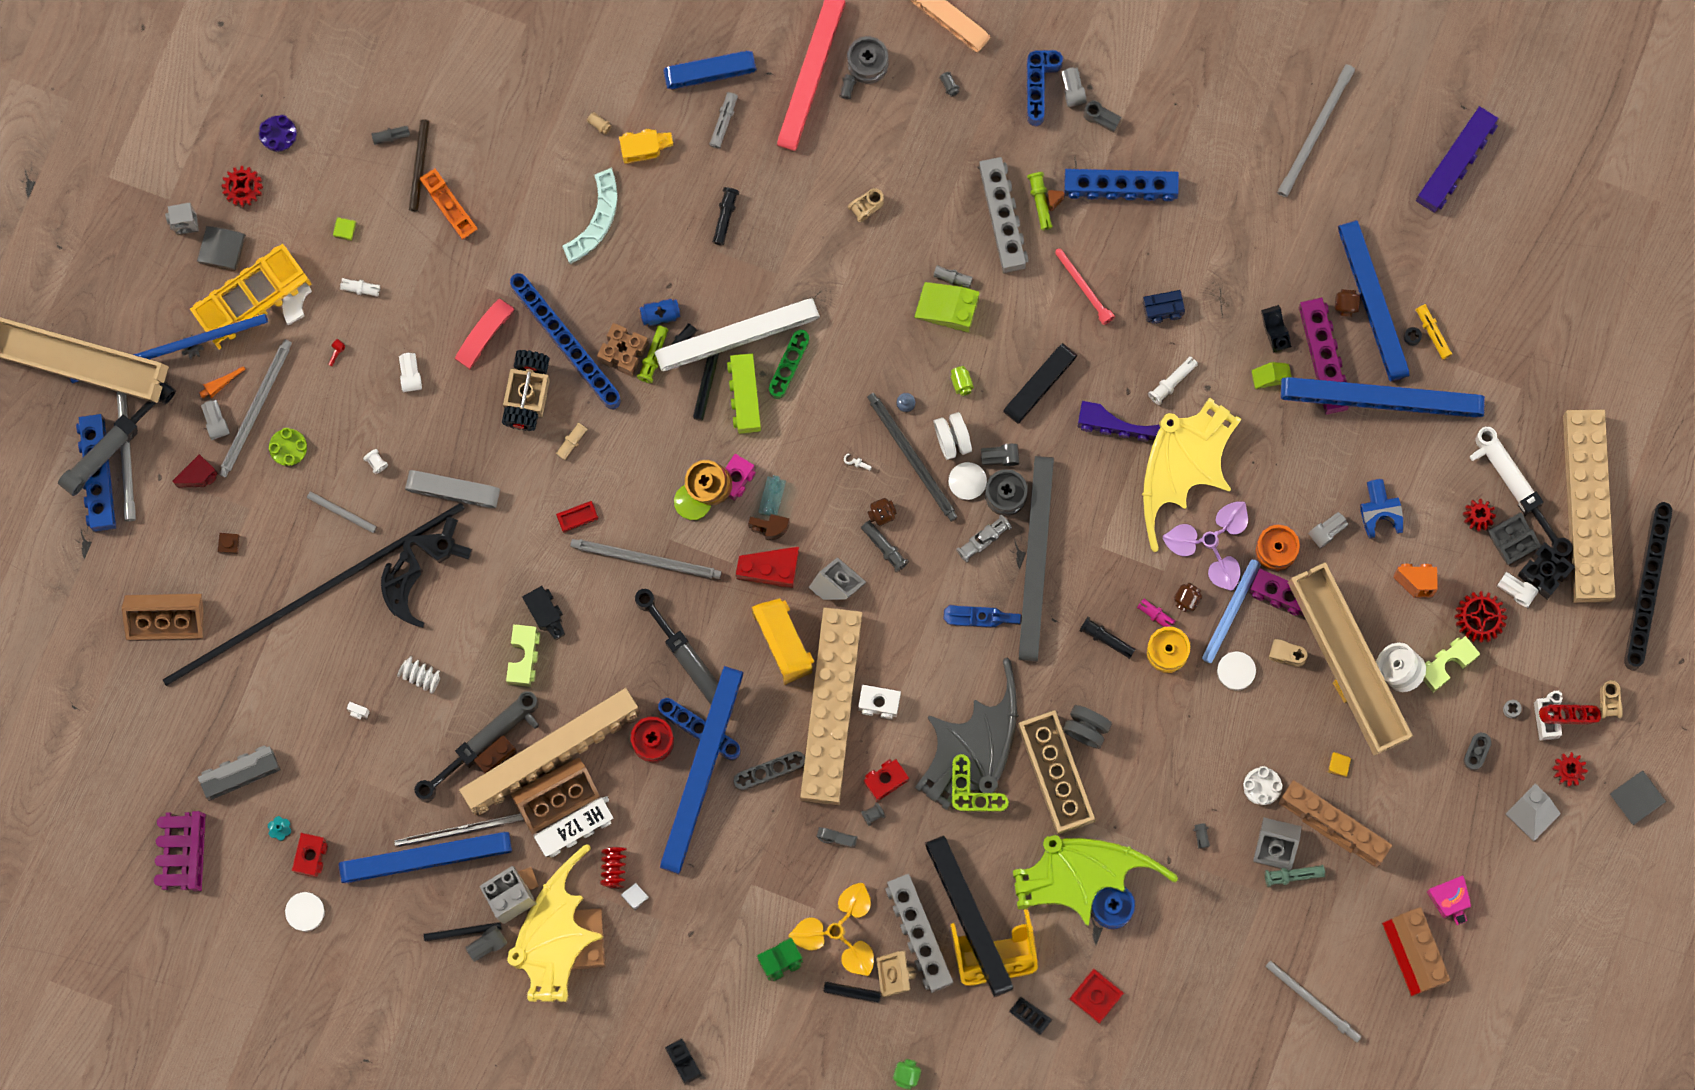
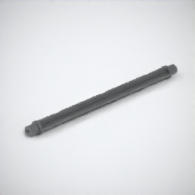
(912, 457)

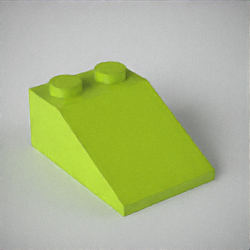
(947, 305)

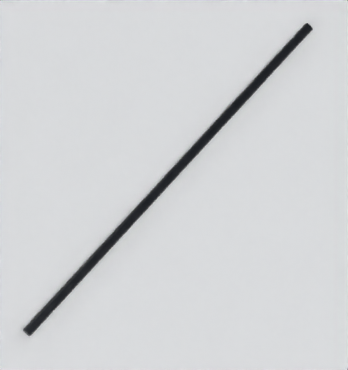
(311, 595)

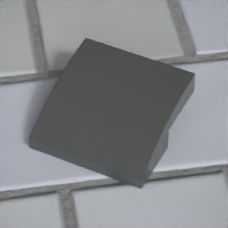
(221, 248)
(1513, 538)
(1638, 797)

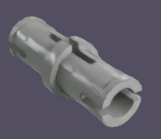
(953, 276)

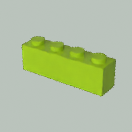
(745, 393)

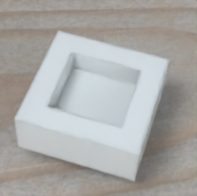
(357, 711)

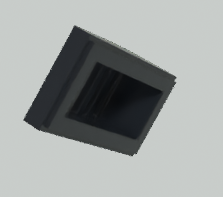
(1042, 1027)

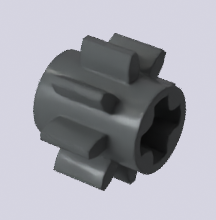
(194, 351)

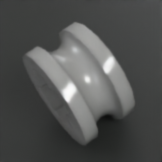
(1506, 708)

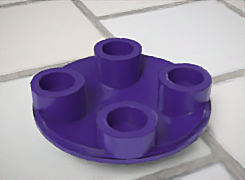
(277, 133)

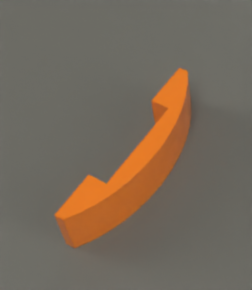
(448, 204)

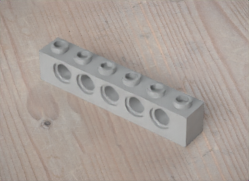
(1009, 261)
(904, 885)

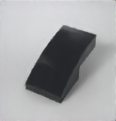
(683, 1061)

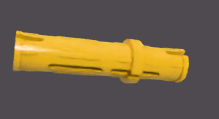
(1423, 312)

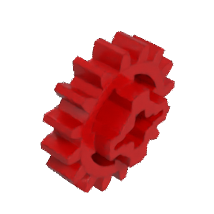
(247, 181)

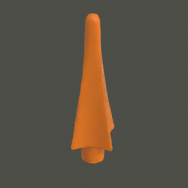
(213, 387)

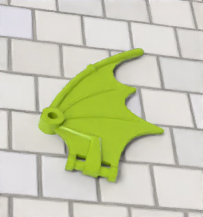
(1078, 871)

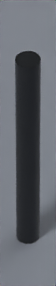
(460, 931)

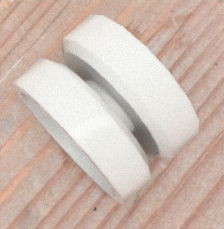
(952, 436)
(1401, 667)

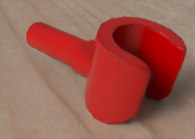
(339, 347)

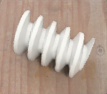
(419, 675)

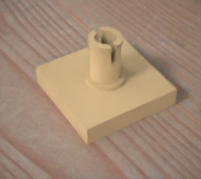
(894, 973)

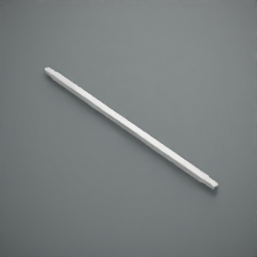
(472, 828)

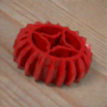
(1472, 617)

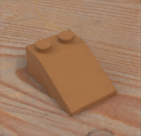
(593, 954)

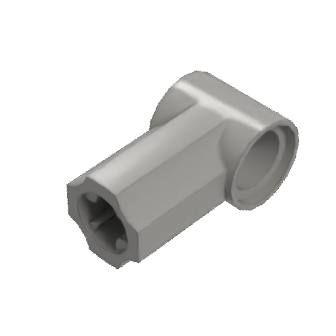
(1074, 91)
(216, 423)
(1324, 533)

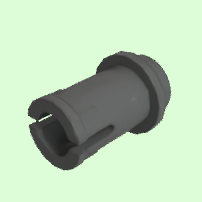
(847, 87)
(951, 88)
(1202, 835)

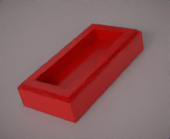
(577, 516)

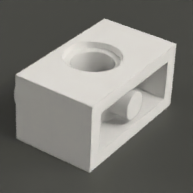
(870, 694)

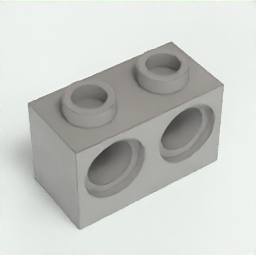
(182, 218)

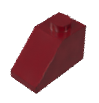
(196, 474)

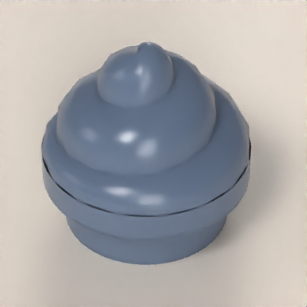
(905, 402)

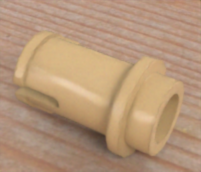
(602, 125)

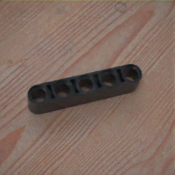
(1040, 383)

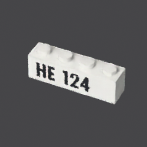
(573, 827)

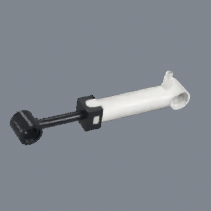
(1528, 499)

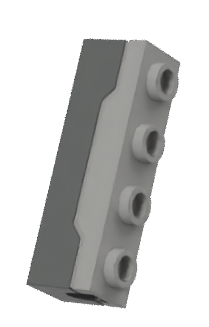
(238, 773)

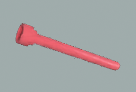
(1104, 314)

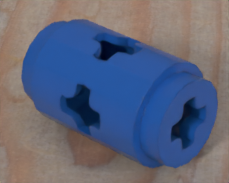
(669, 306)

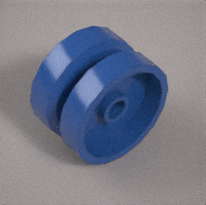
(1113, 918)

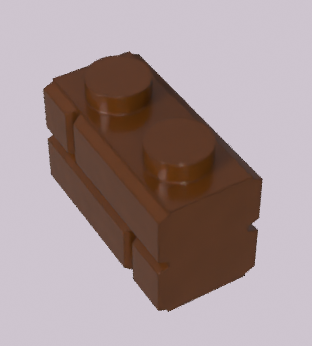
(495, 754)

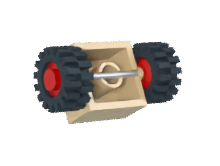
(526, 390)

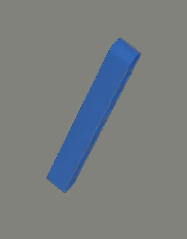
(1373, 301)
(568, 349)
(425, 857)

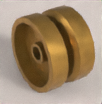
(708, 482)

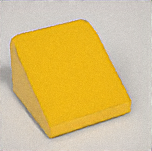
(1339, 764)

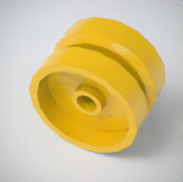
(1168, 661)

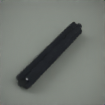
(705, 387)

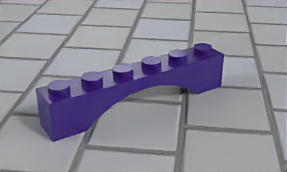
(1096, 417)

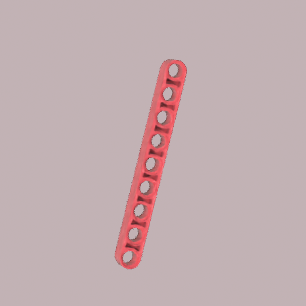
(810, 74)

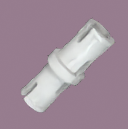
(360, 287)

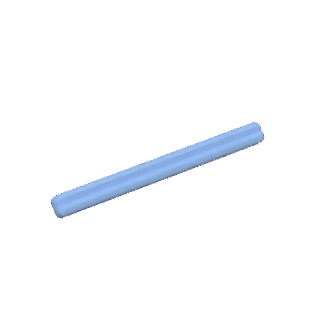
(1231, 611)

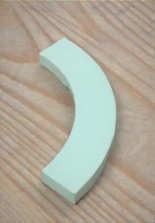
(601, 220)

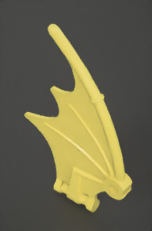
(1185, 457)
(551, 937)

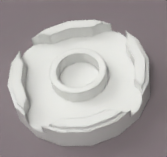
(1236, 670)
(304, 911)

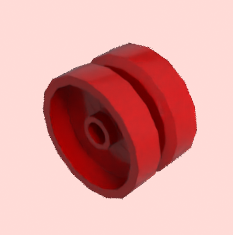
(652, 728)

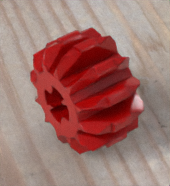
(1484, 520)

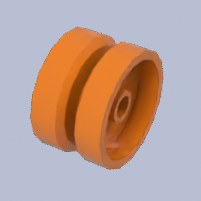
(1286, 541)

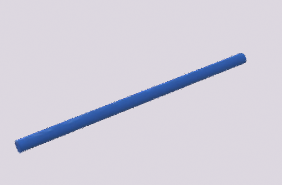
(201, 338)

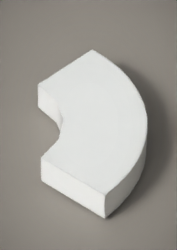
(293, 304)

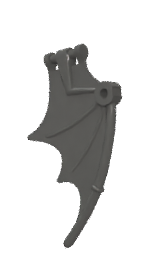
(983, 739)

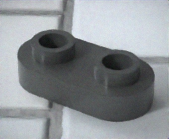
(1477, 752)

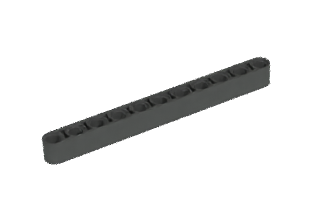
(1036, 558)

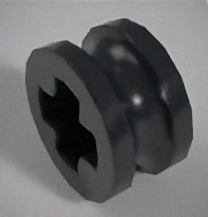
(1408, 339)

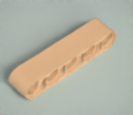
(955, 22)

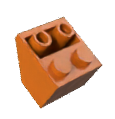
(1417, 580)

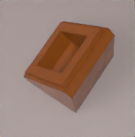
(1054, 198)

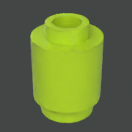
(961, 380)

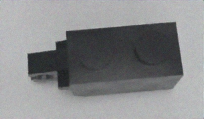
(544, 612)

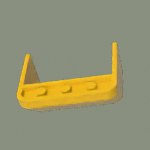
(783, 639)
(1016, 954)

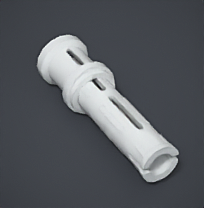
(1167, 386)

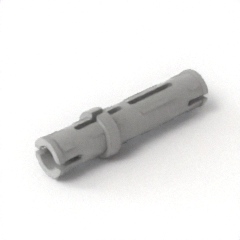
(726, 113)

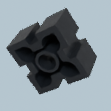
(1544, 559)

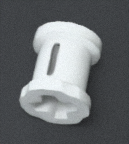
(375, 461)

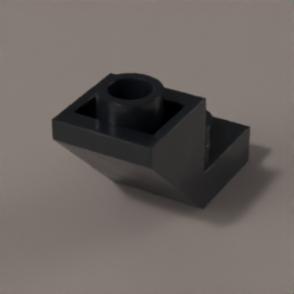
(1275, 328)

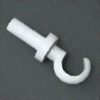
(858, 462)

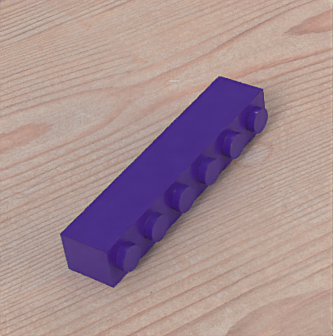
(1456, 160)

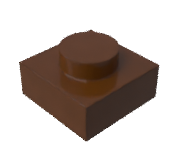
(228, 543)

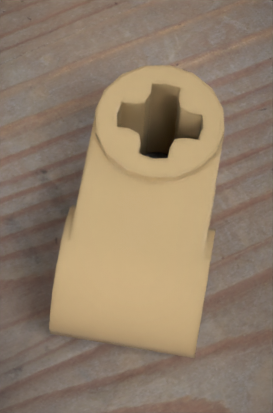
(866, 205)
(1286, 653)
(1610, 701)

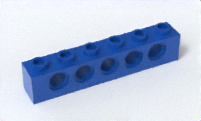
(1128, 177)
(106, 519)

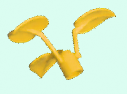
(809, 932)

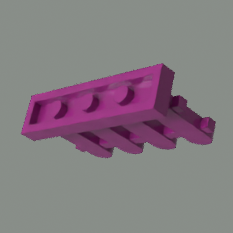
(194, 842)

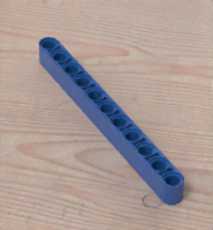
(1382, 397)
(701, 770)

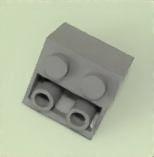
(507, 895)

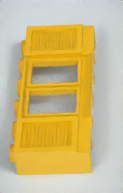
(251, 292)

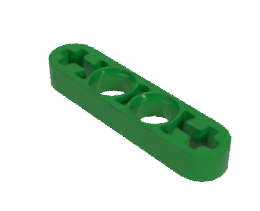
(787, 363)

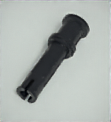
(727, 207)
(1099, 633)

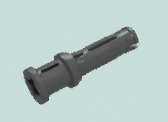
(890, 552)

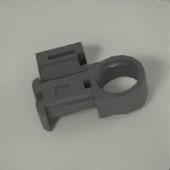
(836, 837)

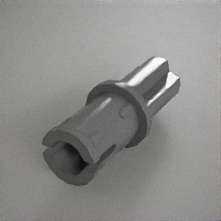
(390, 134)

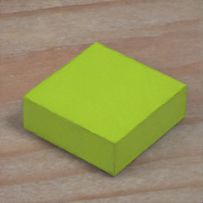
(344, 228)

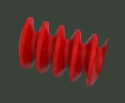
(612, 867)

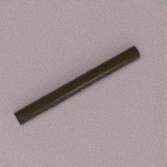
(419, 165)

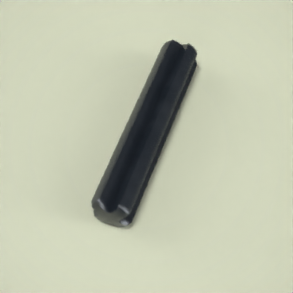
(853, 992)

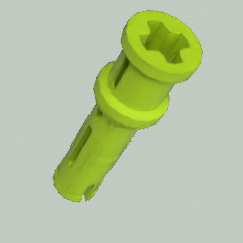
(1038, 192)
(650, 362)

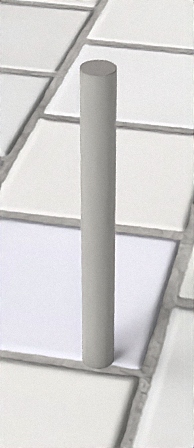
(342, 512)

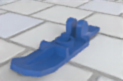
(969, 616)

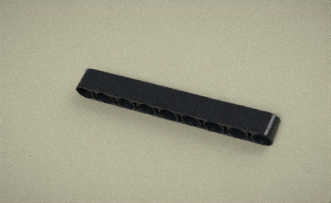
(1652, 577)
(969, 916)

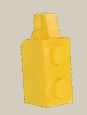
(643, 145)

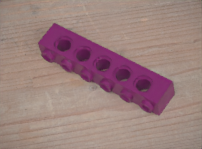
(1318, 308)

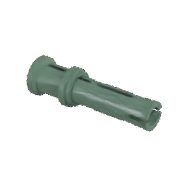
(1285, 876)

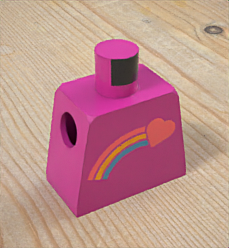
(1451, 899)

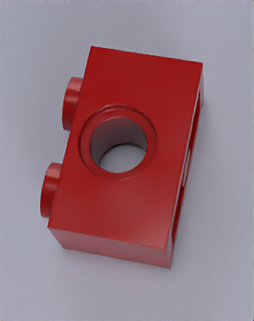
(879, 789)
(306, 844)

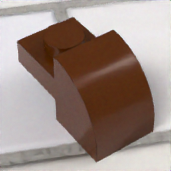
(774, 528)

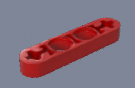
(1570, 714)

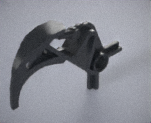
(429, 545)

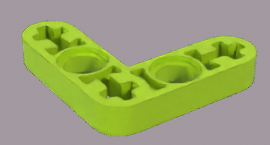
(965, 792)

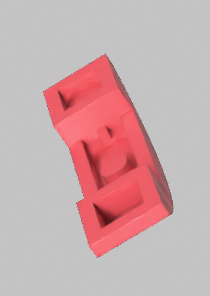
(483, 332)

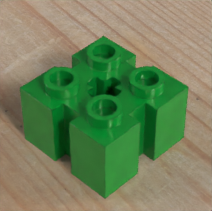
(780, 959)

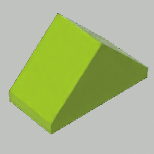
(1270, 374)

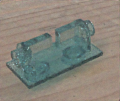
(772, 495)

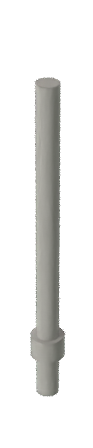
(1343, 1026)

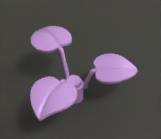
(1183, 539)

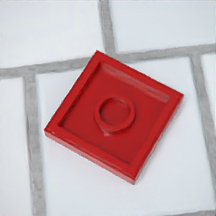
(1096, 996)

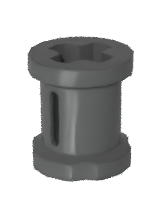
(873, 814)

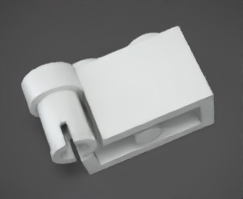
(1548, 731)

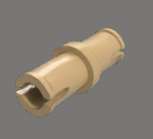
(571, 441)

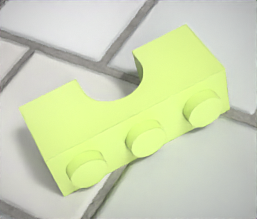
(1461, 652)
(522, 672)

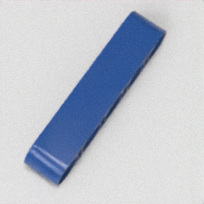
(709, 69)
(692, 722)

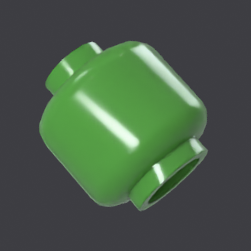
(907, 1074)

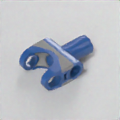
(1380, 508)

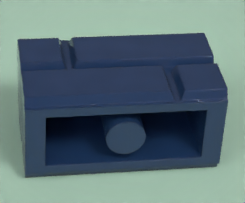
(1163, 306)

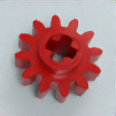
(1576, 773)

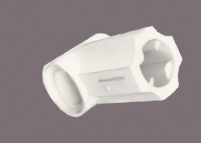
(410, 377)
(1522, 592)

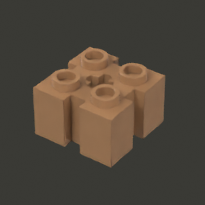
(626, 360)

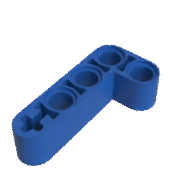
(1037, 88)

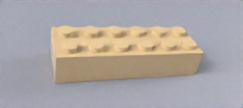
(1056, 772)

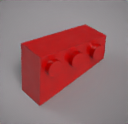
(769, 567)

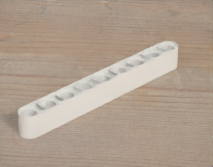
(737, 334)

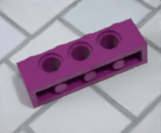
(1276, 600)

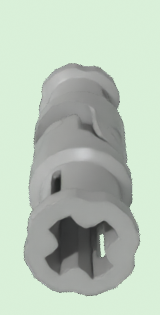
(986, 536)

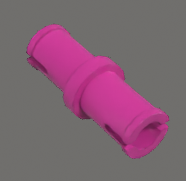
(1155, 613)

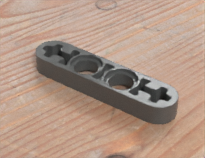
(768, 768)

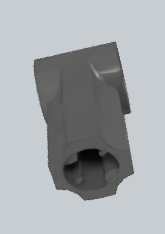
(1103, 117)
(1005, 455)
(490, 941)

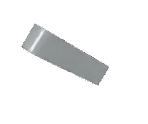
(452, 489)

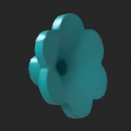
(283, 831)

